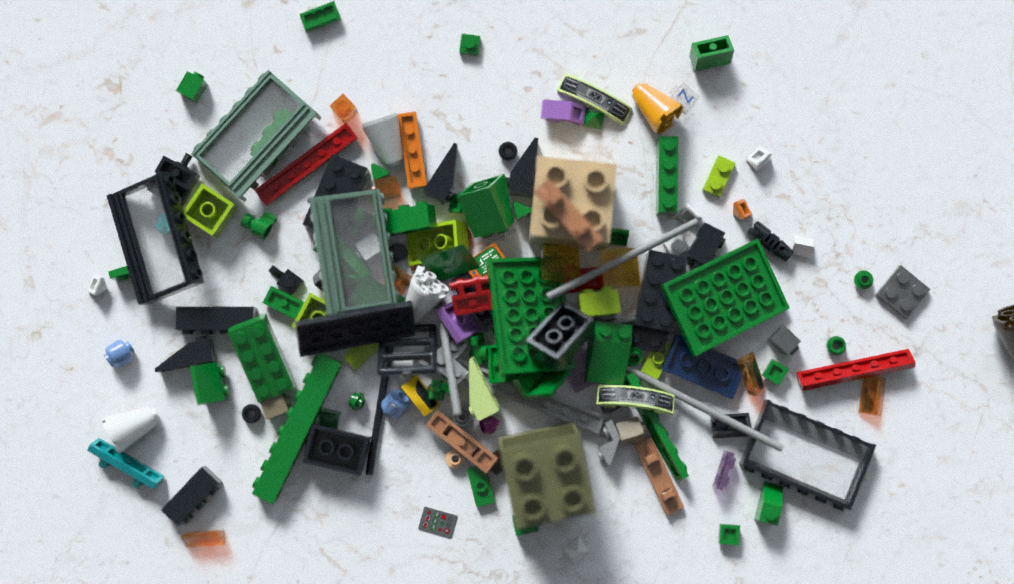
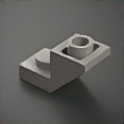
(608, 449)

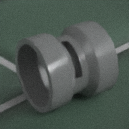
(463, 419)

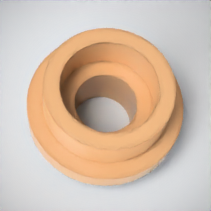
(454, 464)

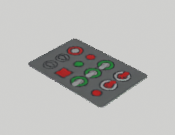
(437, 522)

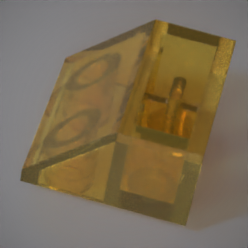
(623, 275)

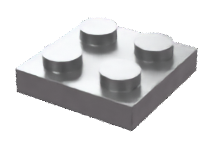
(902, 291)

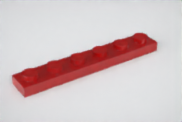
(306, 164)
(855, 369)

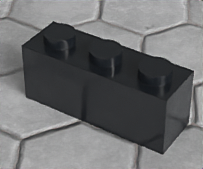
(192, 496)

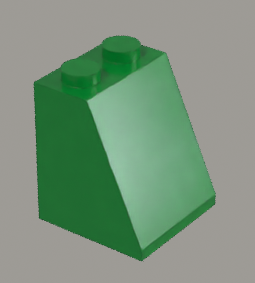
(487, 206)

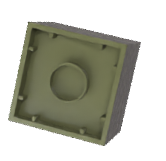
(546, 474)

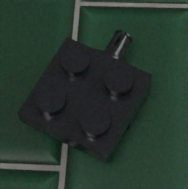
(184, 177)

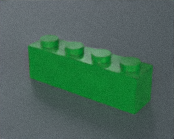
(667, 175)

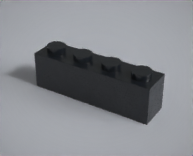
(211, 318)

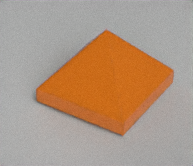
(741, 209)

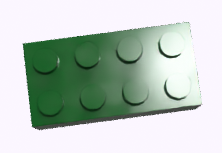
(261, 358)

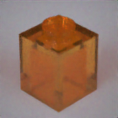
(343, 108)
(388, 186)

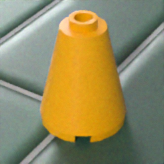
(656, 107)

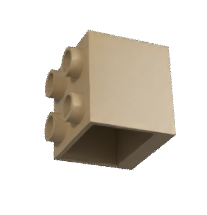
(587, 186)

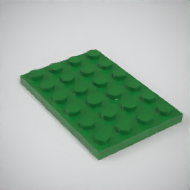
(724, 297)
(518, 310)

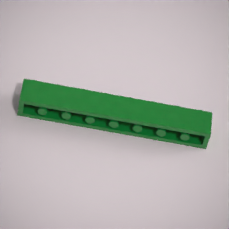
(297, 428)

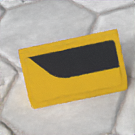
(418, 394)

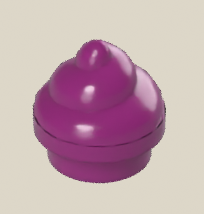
(489, 424)

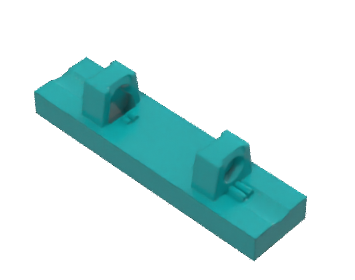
(140, 472)

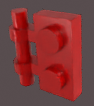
(473, 301)

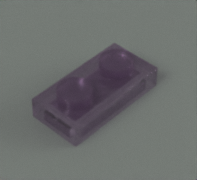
(727, 462)

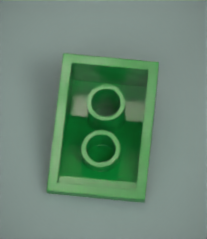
(608, 353)

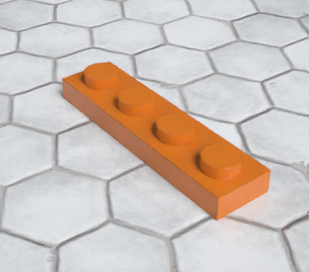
(412, 150)

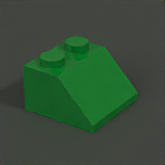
(209, 383)

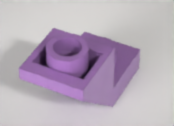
(559, 111)

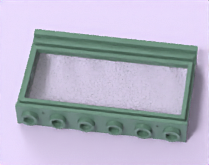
(254, 134)
(353, 251)

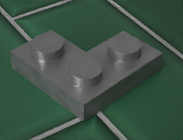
(456, 350)

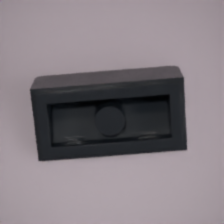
(722, 430)

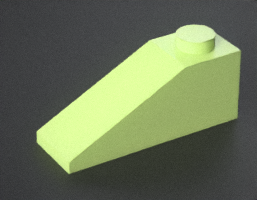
(480, 394)

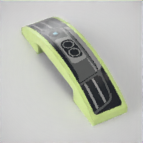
(595, 97)
(635, 397)

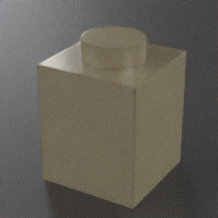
(276, 406)
(631, 431)

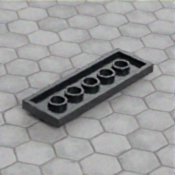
(355, 328)

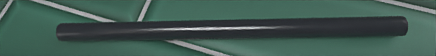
(378, 419)

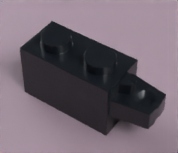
(705, 245)

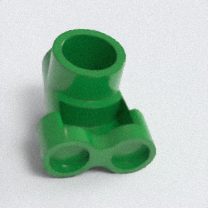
(478, 348)
(437, 389)

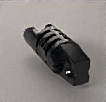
(770, 241)

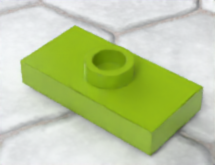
(654, 362)

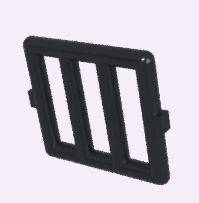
(408, 371)

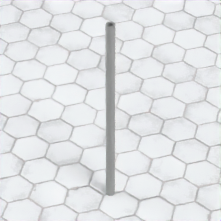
(622, 259)
(706, 409)

